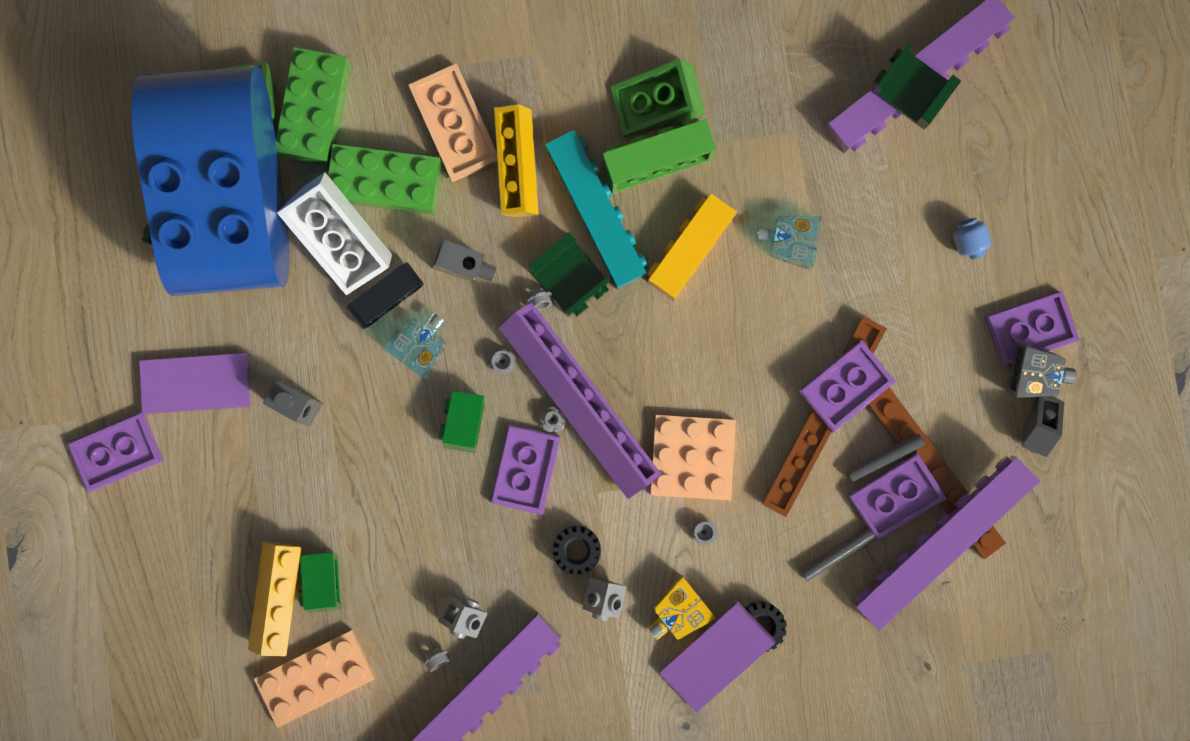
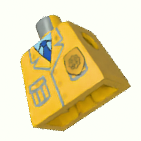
(680, 611)

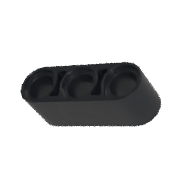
(385, 295)

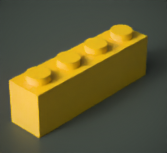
(516, 161)
(691, 247)
(274, 599)

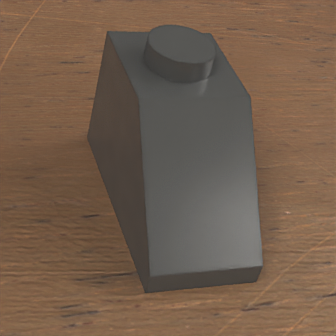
(1043, 425)

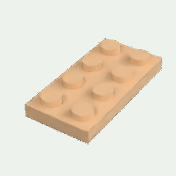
(454, 122)
(314, 678)

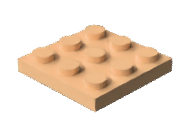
(693, 457)

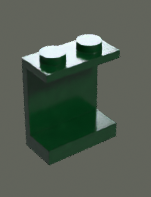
(914, 87)
(569, 276)

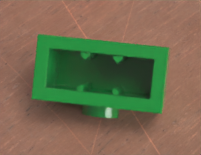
(462, 422)
(319, 582)

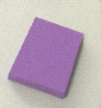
(1038, 323)
(846, 386)
(115, 452)
(525, 469)
(897, 496)

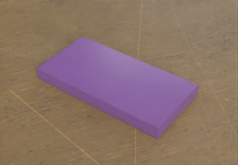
(195, 383)
(717, 656)

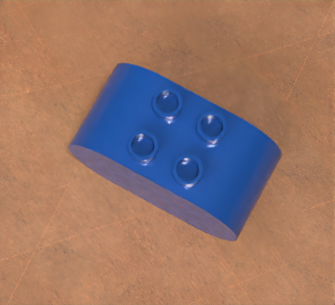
(211, 180)

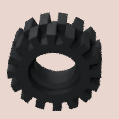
(569, 565)
(774, 615)

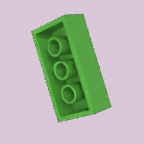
(312, 106)
(658, 155)
(386, 178)

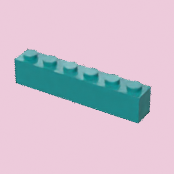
(596, 210)

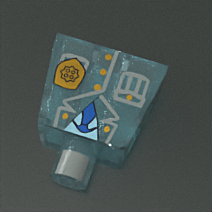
(793, 239)
(419, 345)

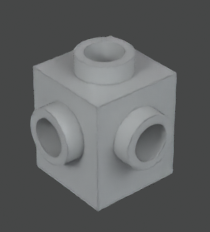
(604, 598)
(466, 621)

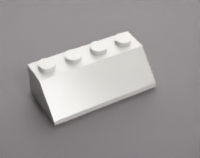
(335, 234)

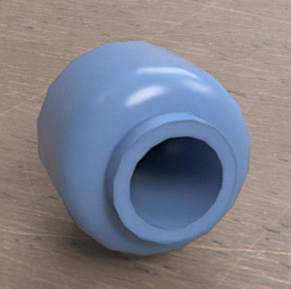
(972, 238)

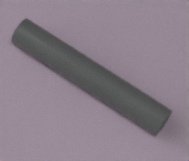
(886, 457)
(837, 554)

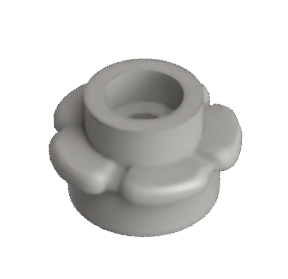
(540, 299)
(500, 368)
(549, 426)
(710, 536)
(436, 659)

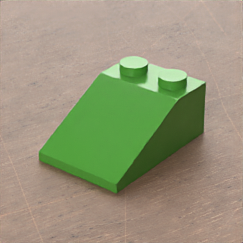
(658, 98)

